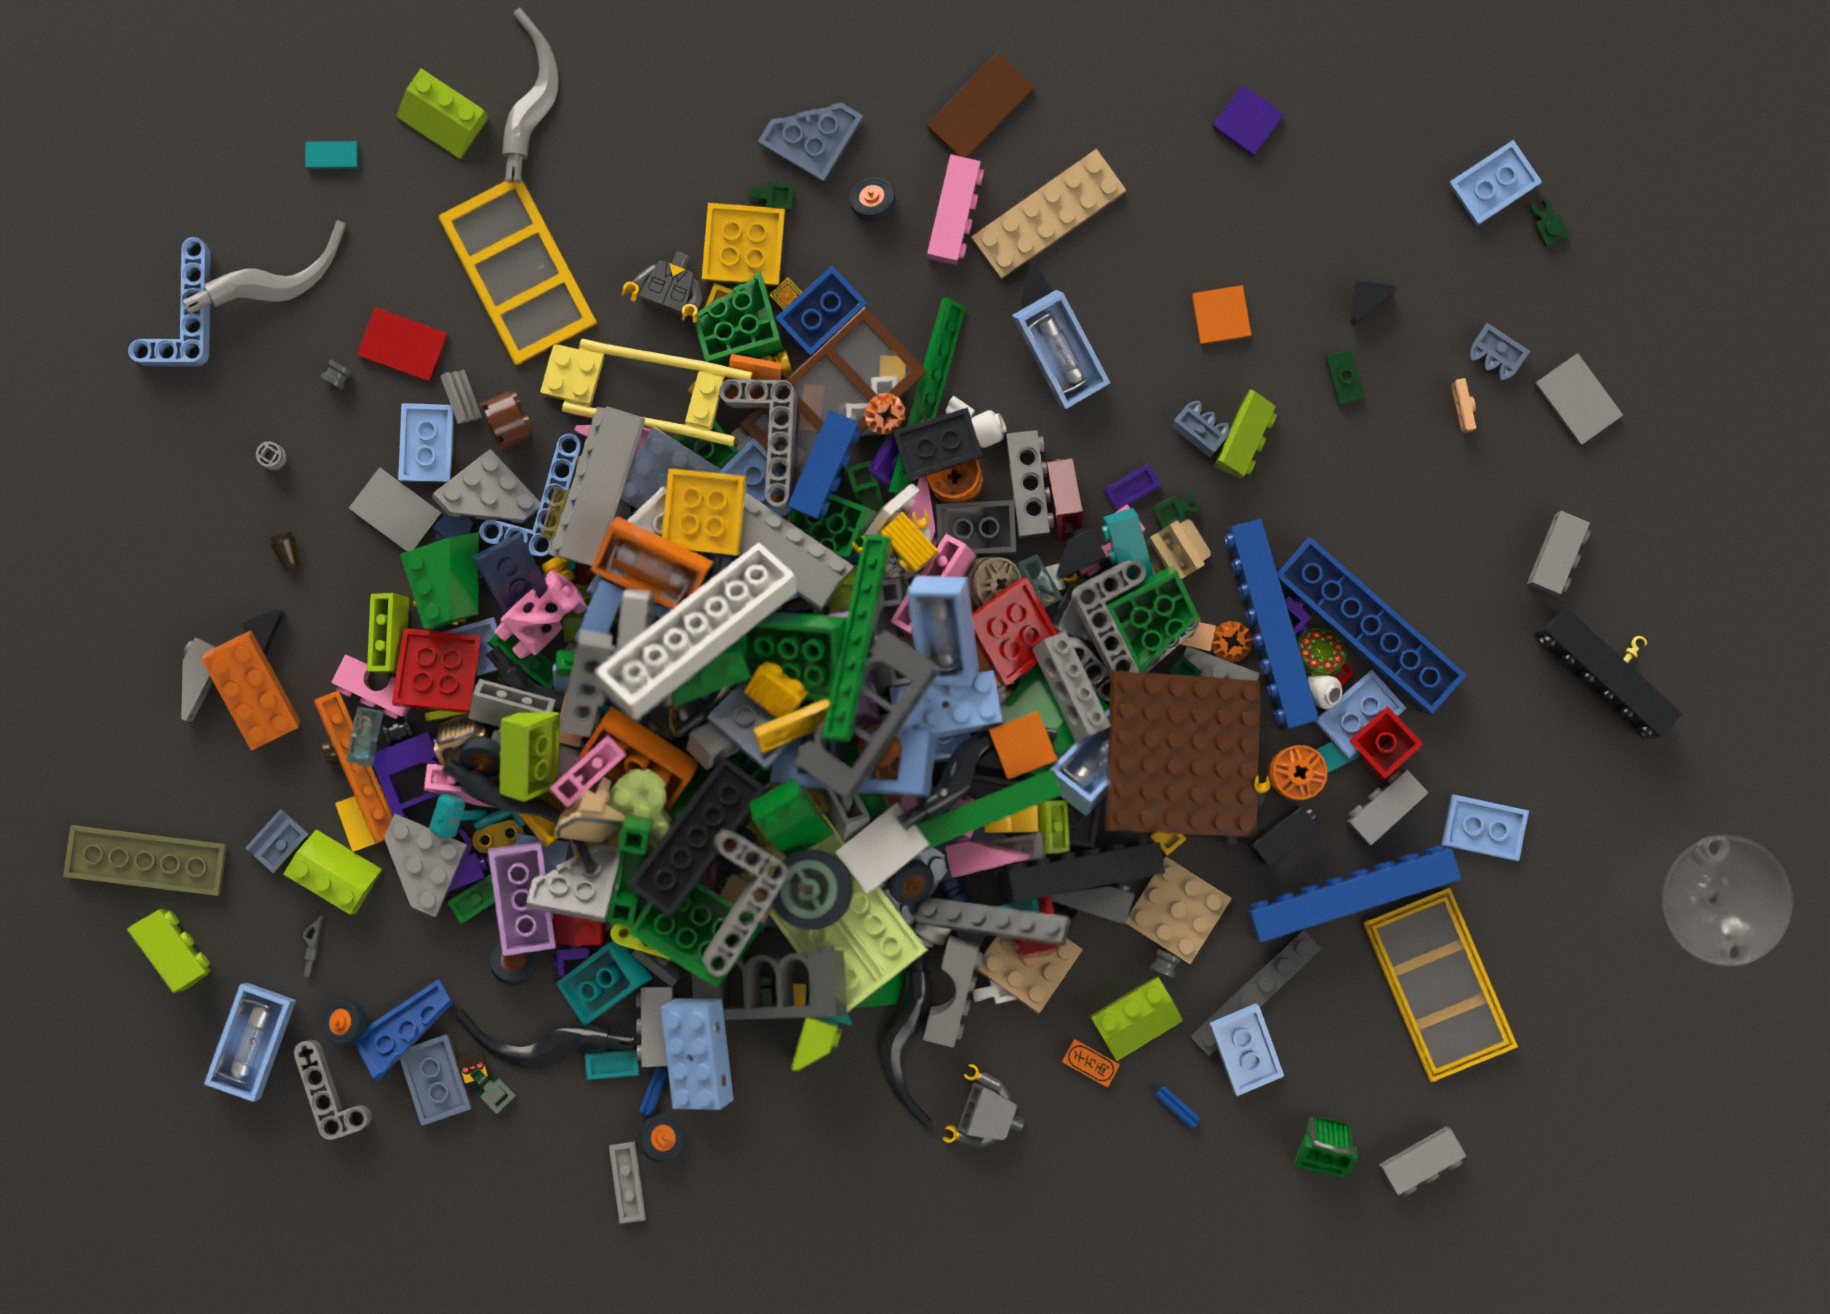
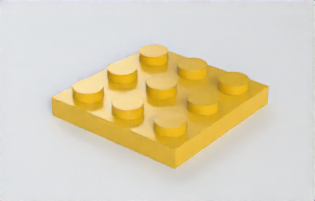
(743, 243)
(704, 511)

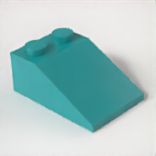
(603, 981)

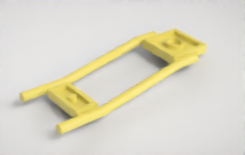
(575, 374)

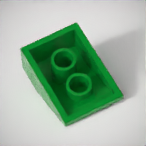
(790, 818)

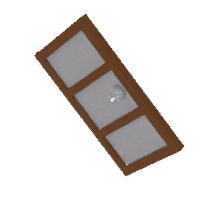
(842, 378)

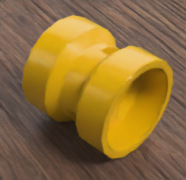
(781, 358)
(560, 567)

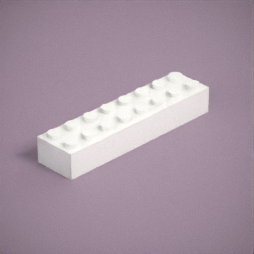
(696, 631)

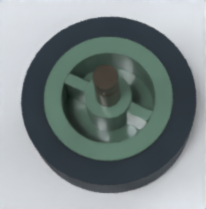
(814, 890)

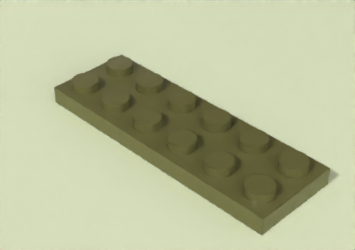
(145, 860)

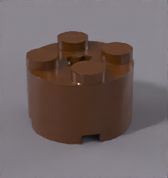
(506, 420)

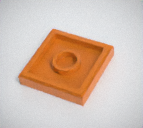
(1221, 315)
(761, 371)
(1023, 744)

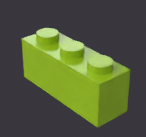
(387, 619)

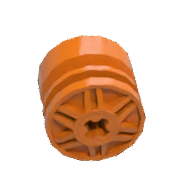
(964, 491)
(1283, 767)

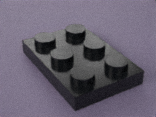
(938, 444)

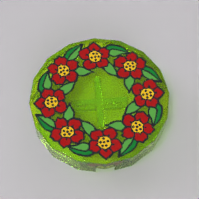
(1322, 651)

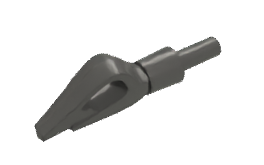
(312, 943)

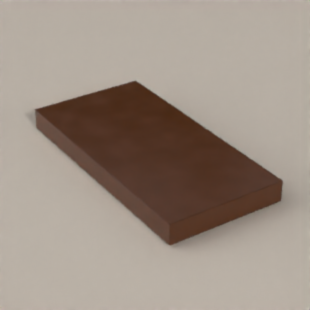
(980, 106)

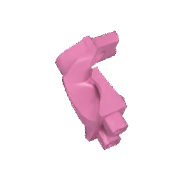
(528, 625)

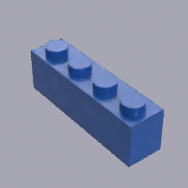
(824, 465)

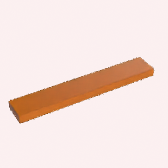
(360, 777)

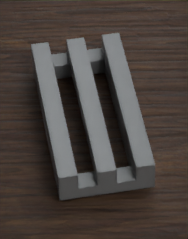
(461, 396)

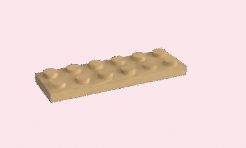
(1048, 214)

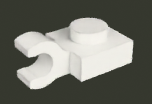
(993, 991)

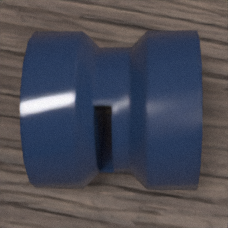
(954, 890)

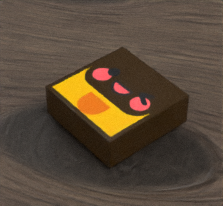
(469, 1064)

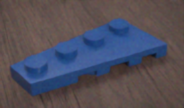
(400, 1028)

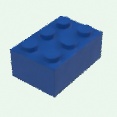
(820, 311)

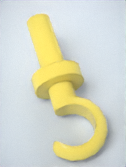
(1632, 653)

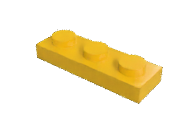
(791, 726)

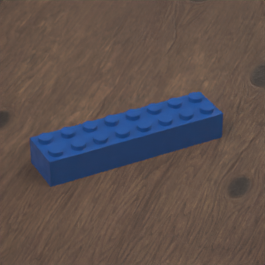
(1271, 624)
(1369, 626)
(1353, 894)

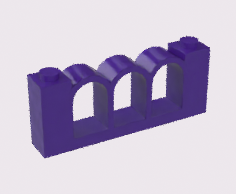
(408, 756)

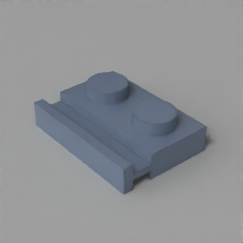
(277, 841)

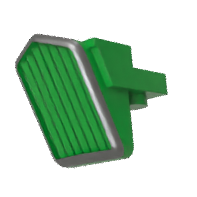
(1327, 1147)

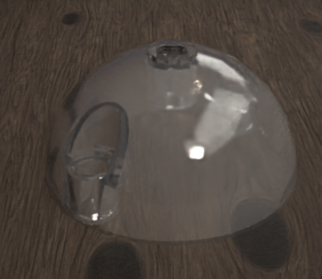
(1751, 901)

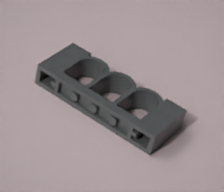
(907, 661)
(826, 986)

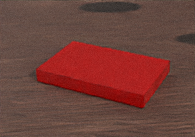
(402, 344)

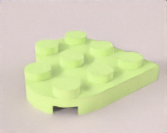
(643, 796)

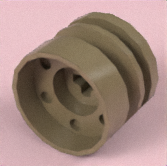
(989, 578)

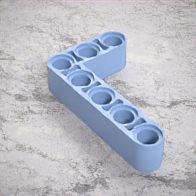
(187, 339)
(532, 537)

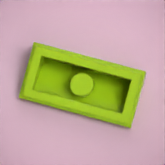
(1054, 826)

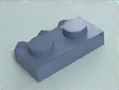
(1498, 350)
(1200, 429)

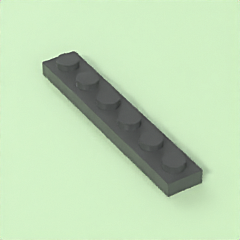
(992, 921)
(1262, 984)

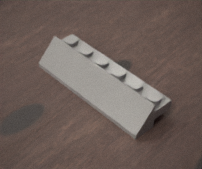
(597, 485)
(814, 566)

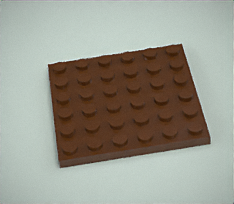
(1183, 754)

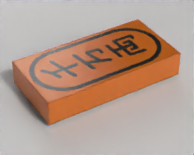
(1090, 1063)

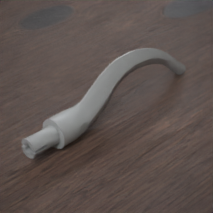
(532, 106)
(265, 285)

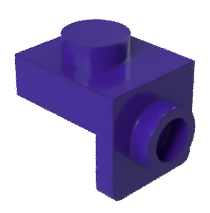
(1297, 612)
(572, 952)

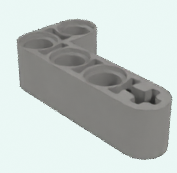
(635, 616)
(327, 1088)

